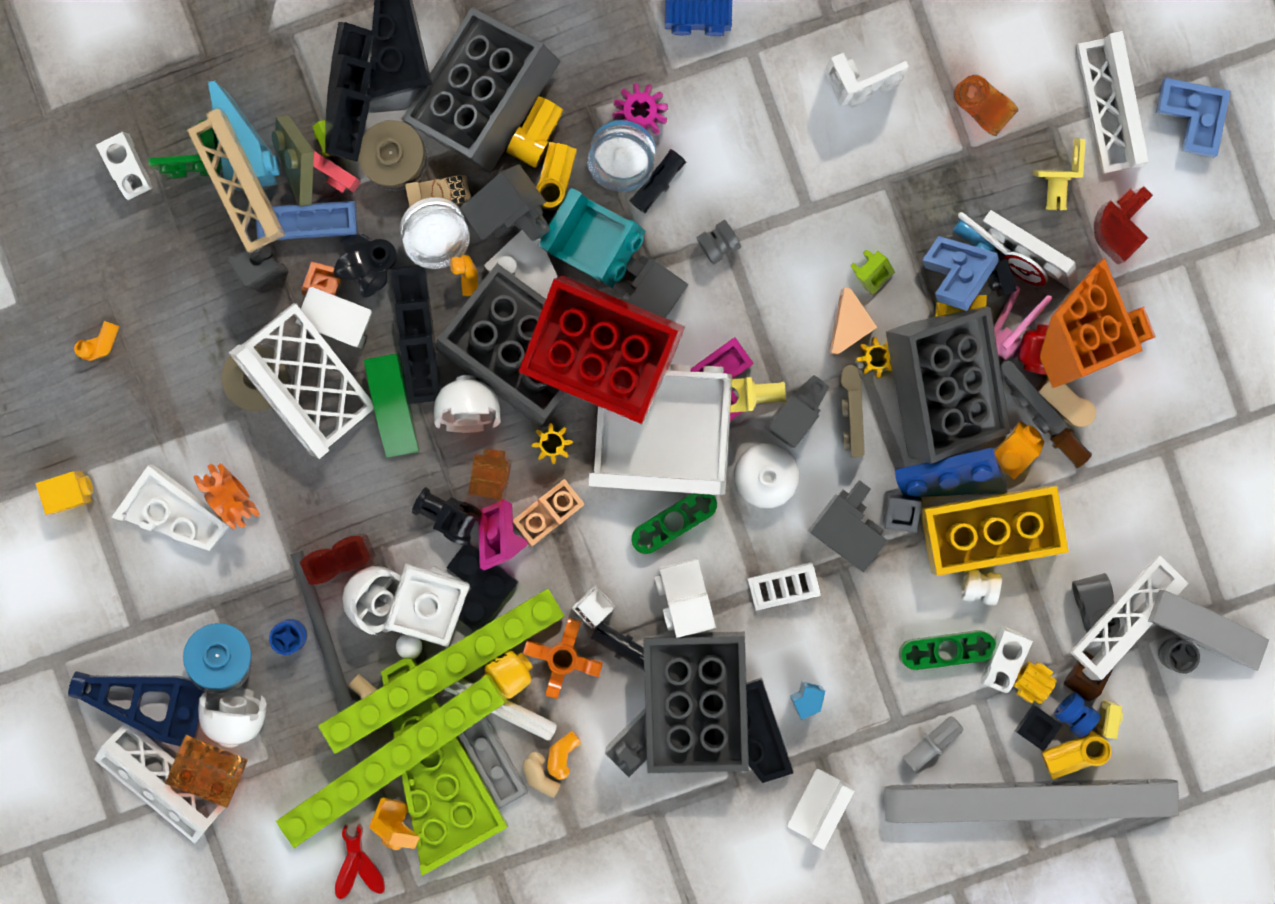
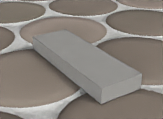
(493, 763)

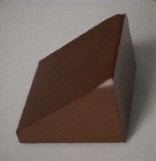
(1080, 683)

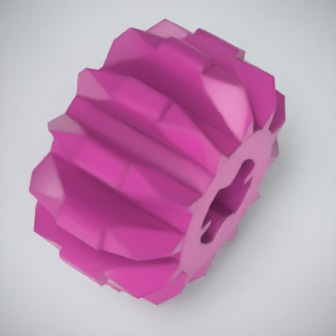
(641, 100)

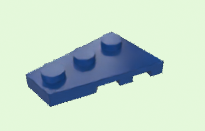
(957, 475)

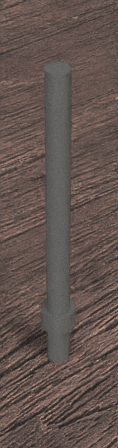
(323, 635)

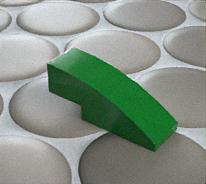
(391, 405)

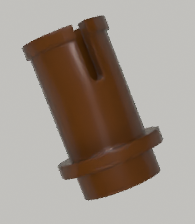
(1071, 447)

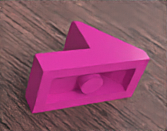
(496, 535)

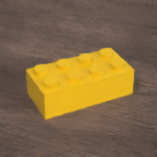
(994, 530)

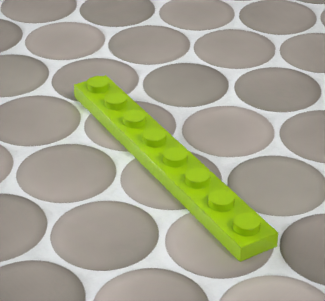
(441, 671)
(391, 760)

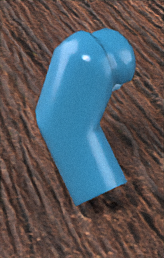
(972, 236)

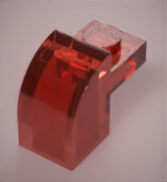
(1115, 230)

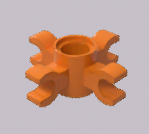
(226, 496)
(580, 663)

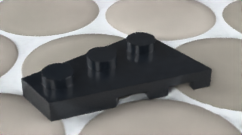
(765, 743)

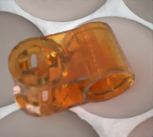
(988, 106)

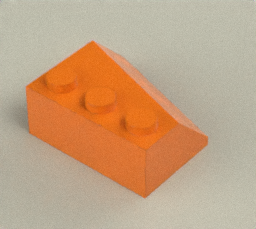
(1088, 330)

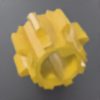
(866, 358)
(559, 450)
(1034, 682)

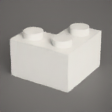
(686, 597)

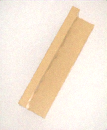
(244, 173)

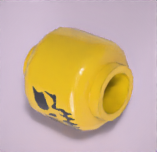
(510, 672)

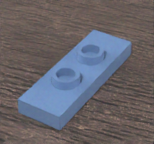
(315, 220)

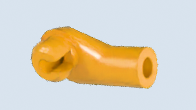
(469, 275)
(97, 346)
(558, 755)

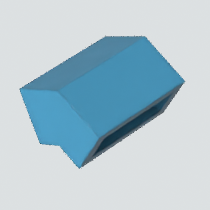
(808, 699)

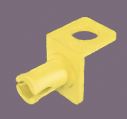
(1059, 179)
(753, 394)

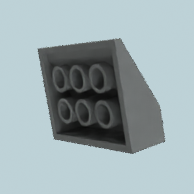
(482, 89)
(492, 339)
(948, 383)
(696, 703)

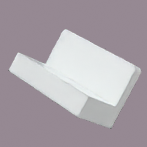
(336, 317)
(820, 807)

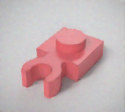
(337, 176)

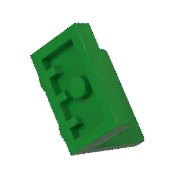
(178, 166)

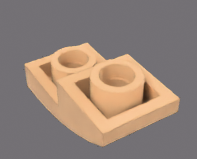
(547, 513)

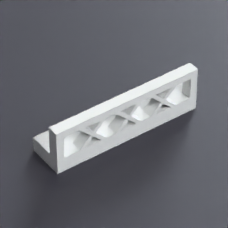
(1124, 100)
(1134, 623)
(148, 784)

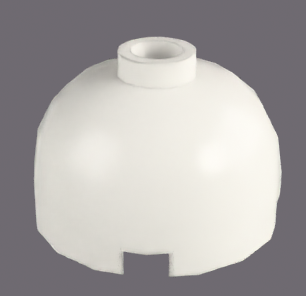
(466, 406)
(766, 475)
(369, 598)
(231, 716)

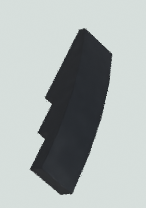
(347, 90)
(416, 333)

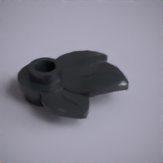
(360, 264)

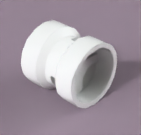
(979, 586)

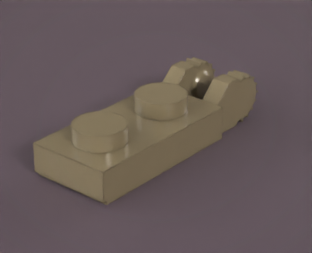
(853, 410)

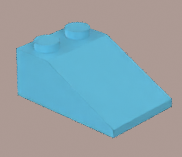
(259, 155)

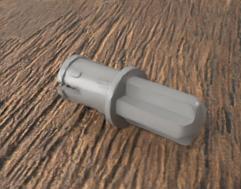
(933, 743)

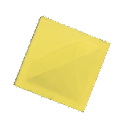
(1110, 719)

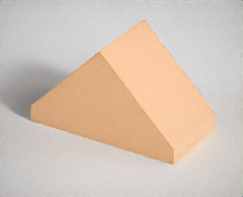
(851, 322)

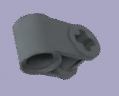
(1094, 598)

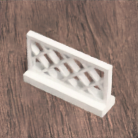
(280, 398)

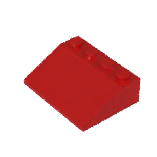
(601, 348)

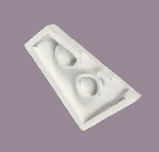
(1052, 261)
(526, 262)
(169, 508)

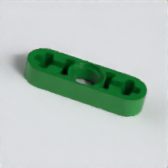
(648, 527)
(924, 661)

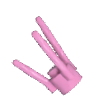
(1008, 340)

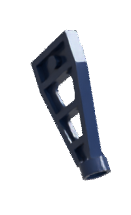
(182, 711)

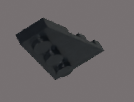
(397, 50)

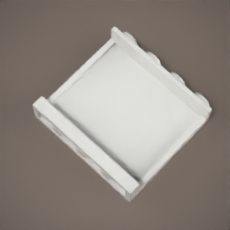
(678, 444)

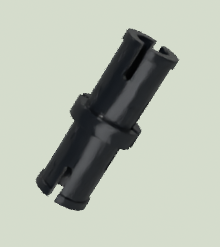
(658, 181)
(619, 644)

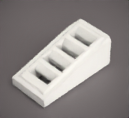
(811, 579)

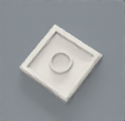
(426, 605)

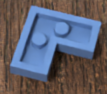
(1204, 109)
(965, 268)

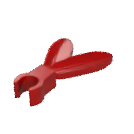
(354, 863)

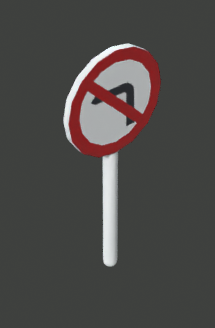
(1020, 265)

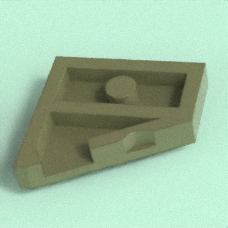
(296, 158)

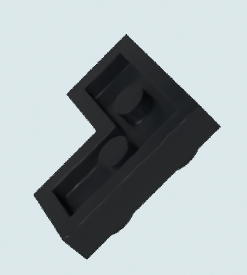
(488, 586)

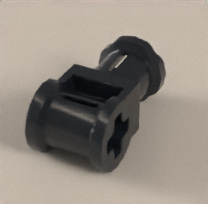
(451, 517)

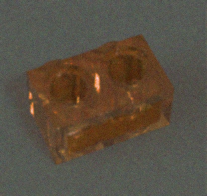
(490, 474)
(206, 771)

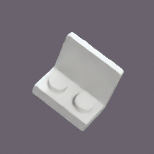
(843, 75)

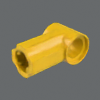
(531, 139)
(556, 172)
(1072, 755)

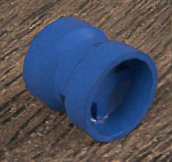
(286, 642)
(1077, 715)

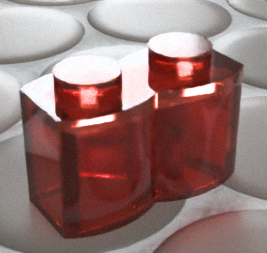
(330, 562)

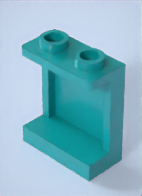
(592, 238)

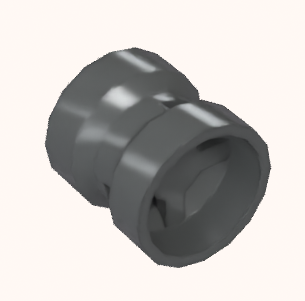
(718, 242)
(1186, 656)

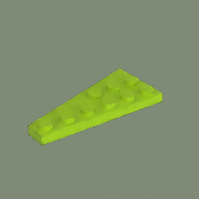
(443, 791)

